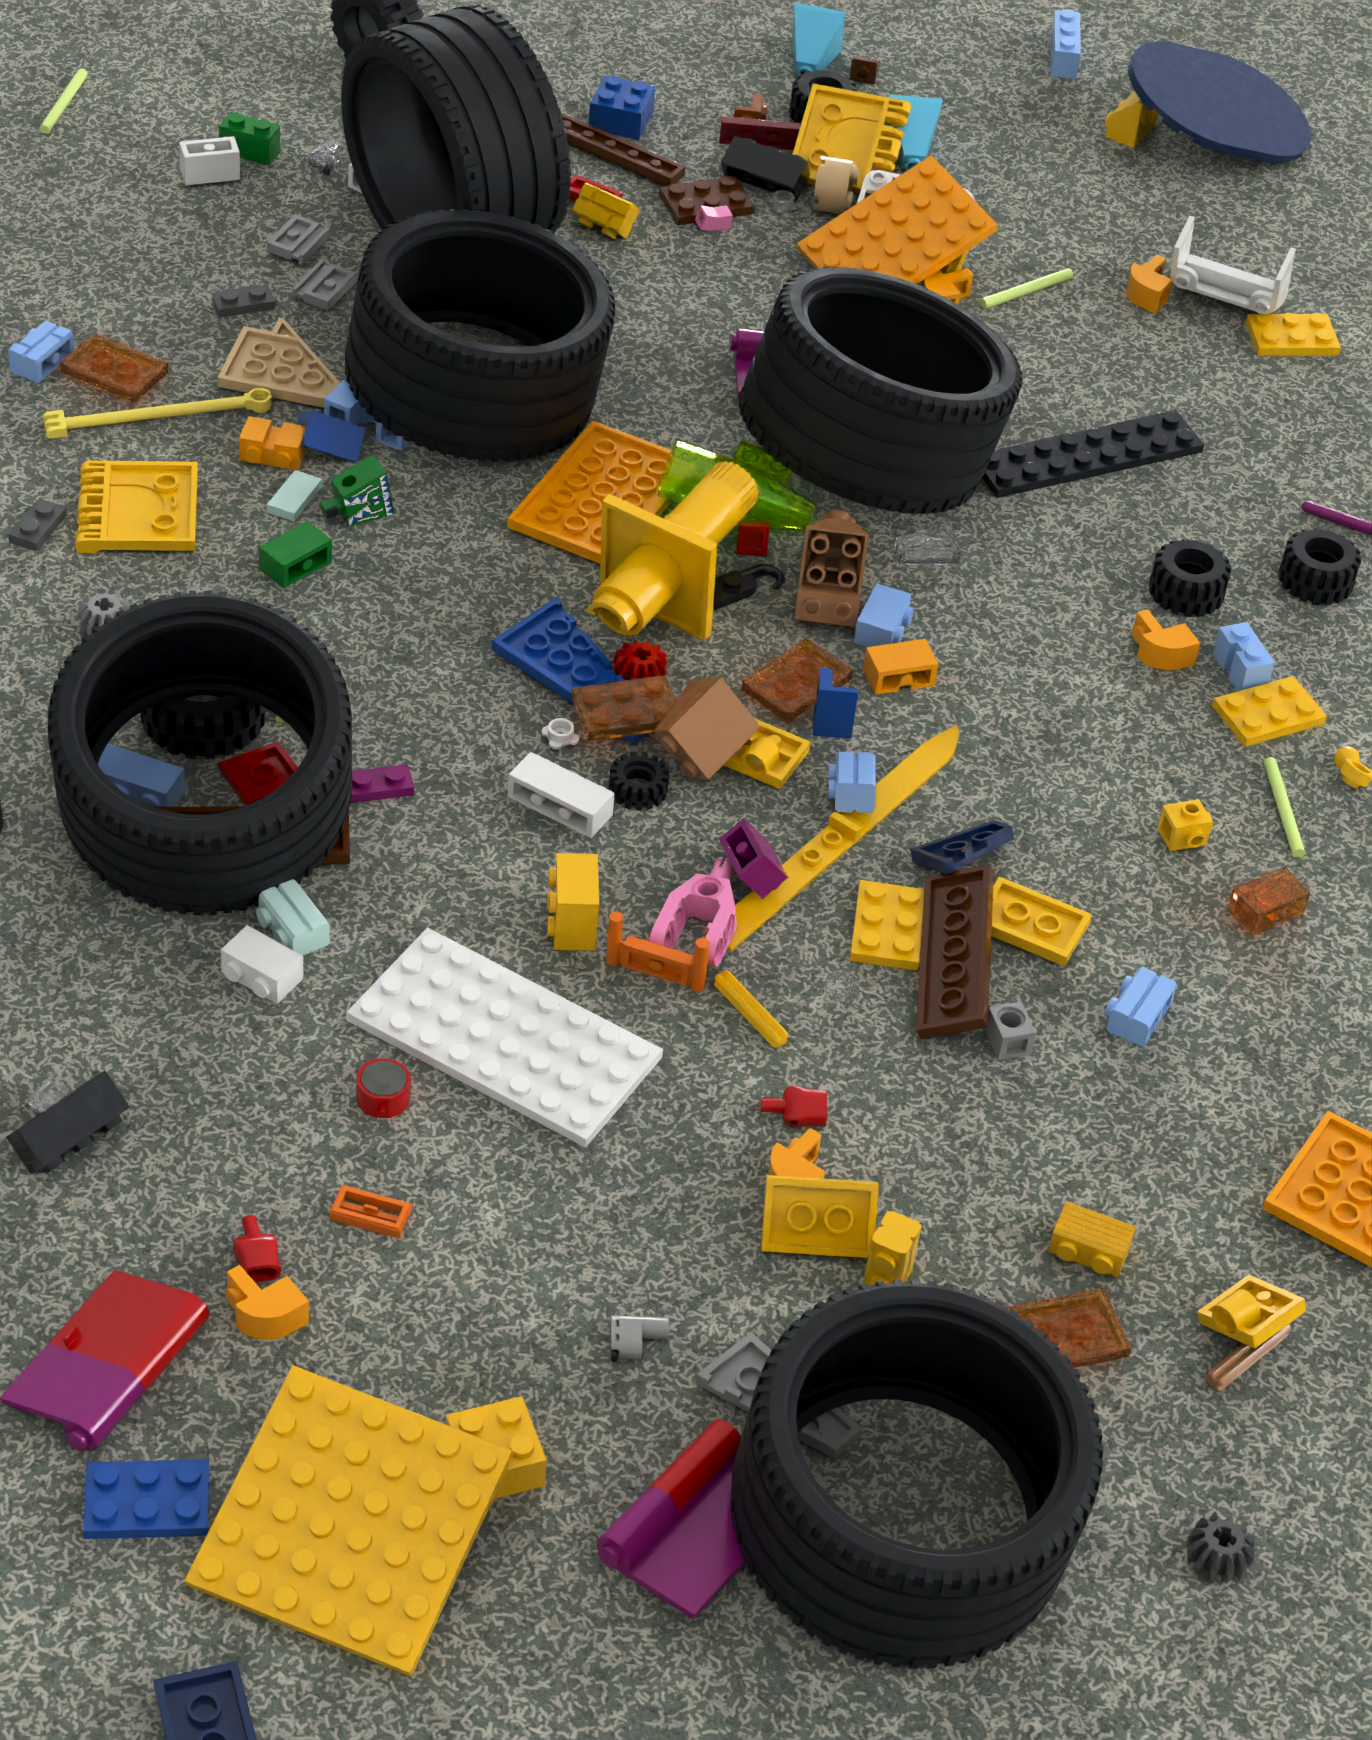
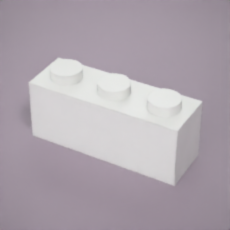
(560, 794)

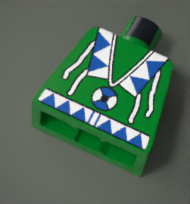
(360, 494)

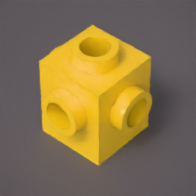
(1185, 825)

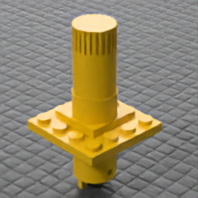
(668, 562)

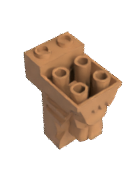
(832, 570)

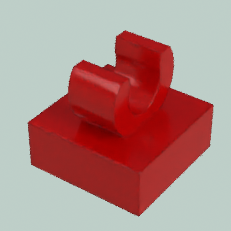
(752, 538)

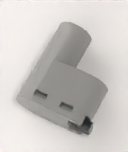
(628, 1332)

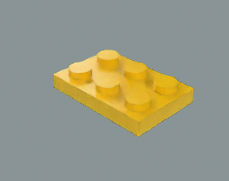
(1292, 334)
(1269, 711)
(1036, 921)
(888, 925)
(819, 1216)

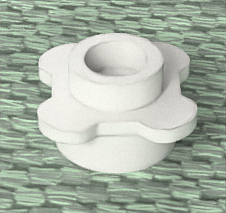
(560, 733)

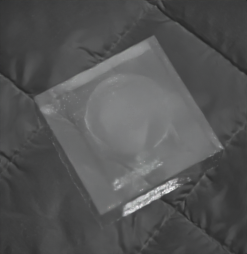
(46, 1095)

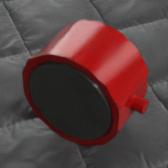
(383, 1088)

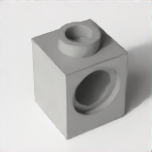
(1010, 1030)

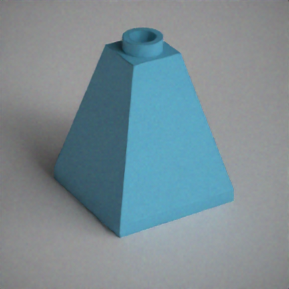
(816, 37)
(919, 130)

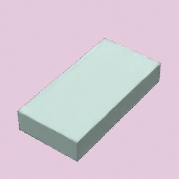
(294, 495)

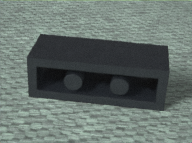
(765, 167)
(69, 1124)

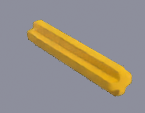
(751, 1009)

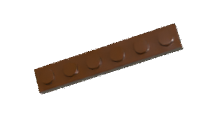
(622, 152)

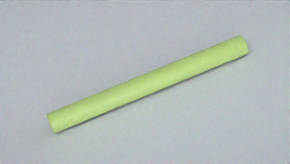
(63, 101)
(1026, 288)
(1284, 807)

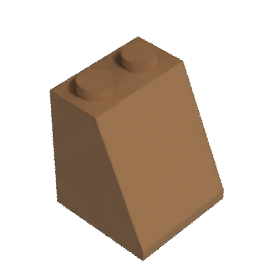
(705, 727)

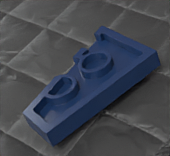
(962, 847)

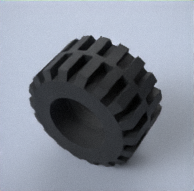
(803, 84)
(1319, 566)
(1189, 577)

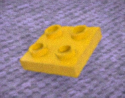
(769, 755)
(1251, 1311)

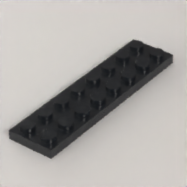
(1090, 453)

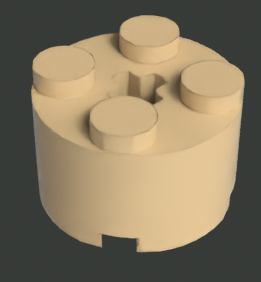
(835, 184)

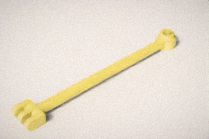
(56, 424)

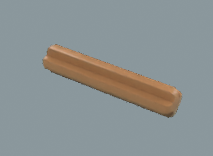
(1241, 1360)

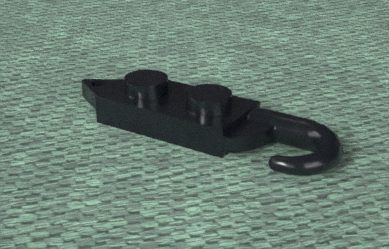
(742, 584)

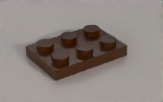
(686, 198)

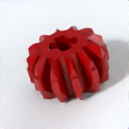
(639, 661)

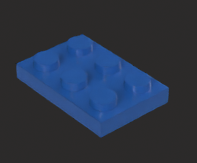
(146, 1499)

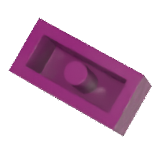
(753, 858)

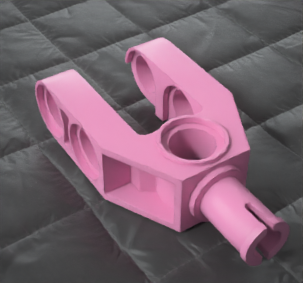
(705, 898)

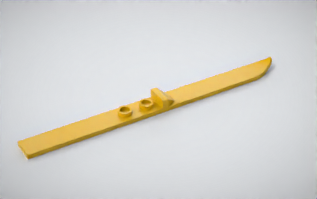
(843, 832)

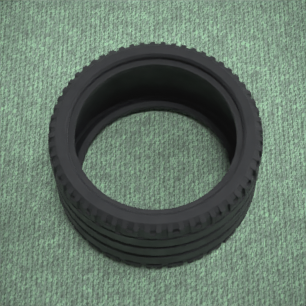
(455, 121)
(879, 390)
(468, 393)
(181, 650)
(945, 1354)

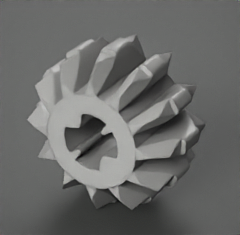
(98, 608)

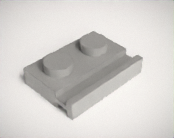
(298, 239)
(324, 285)

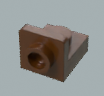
(864, 69)

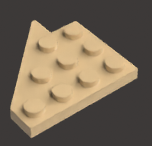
(279, 364)

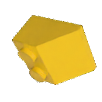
(1130, 121)

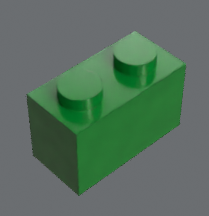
(255, 138)
(295, 554)

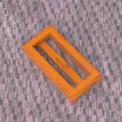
(368, 1215)

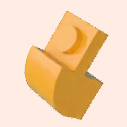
(950, 285)
(1148, 285)
(1164, 648)
(797, 1157)
(269, 1311)

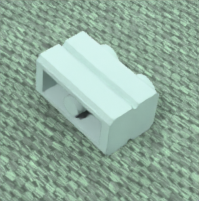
(293, 918)

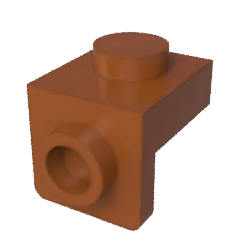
(757, 110)

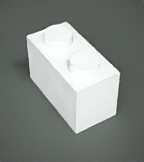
(209, 160)
(261, 964)

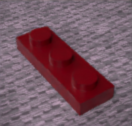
(764, 132)

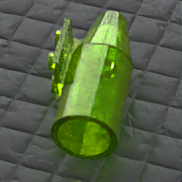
(777, 501)

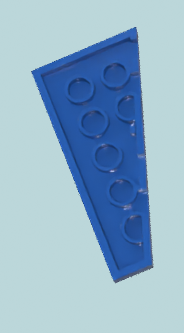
(556, 653)

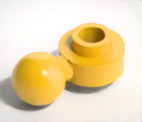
(1353, 771)

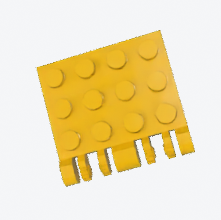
(851, 128)
(137, 506)

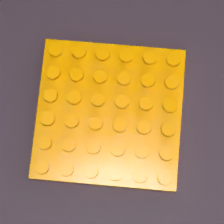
(350, 1520)

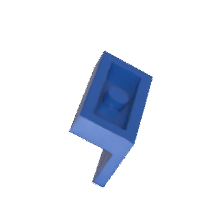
(331, 435)
(833, 707)

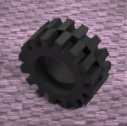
(643, 768)

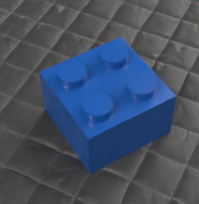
(622, 107)

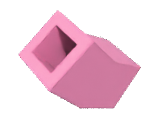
(714, 218)

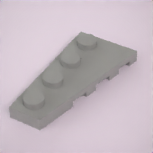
(735, 1378)

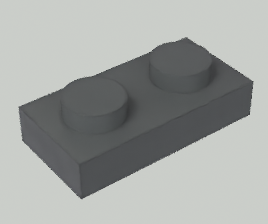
(243, 300)
(37, 524)

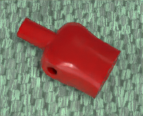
(799, 1106)
(257, 1252)

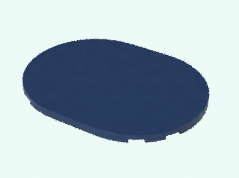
(1219, 102)

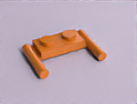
(657, 959)

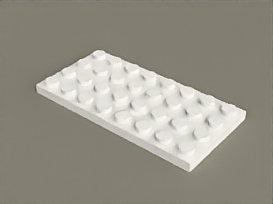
(505, 1036)

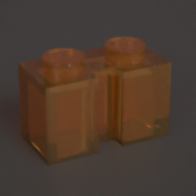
(1268, 900)

